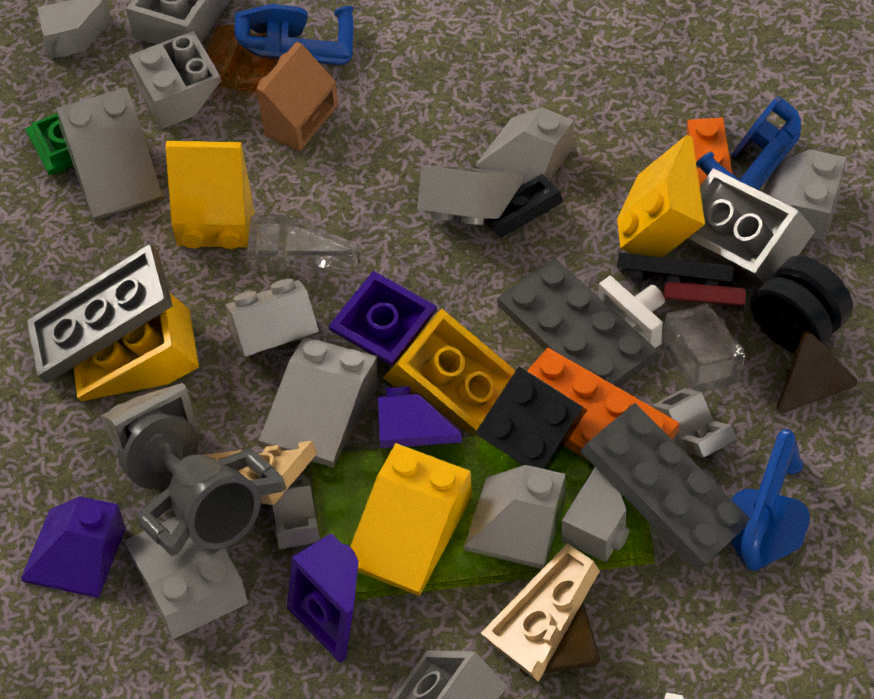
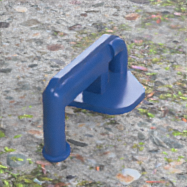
(283, 24)
(774, 142)
(776, 521)

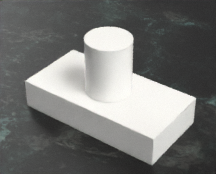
(635, 310)

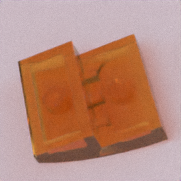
(235, 64)

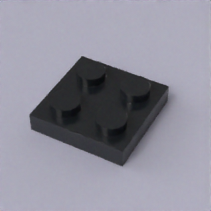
(531, 421)

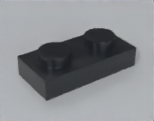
(528, 203)

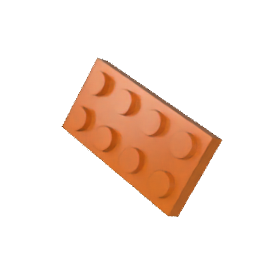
(598, 396)

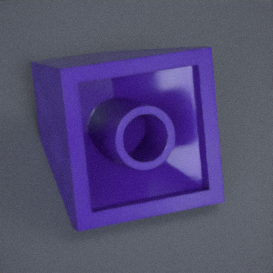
(382, 318)
(413, 421)
(76, 547)
(324, 592)

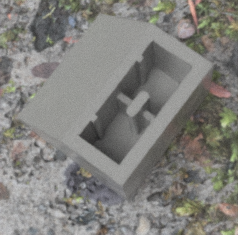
(175, 78)

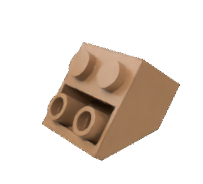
(296, 98)

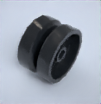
(801, 299)

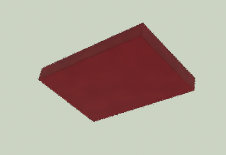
(705, 294)

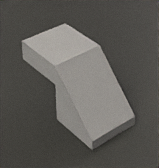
(697, 430)
(296, 516)

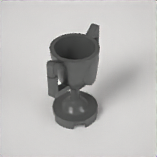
(207, 495)

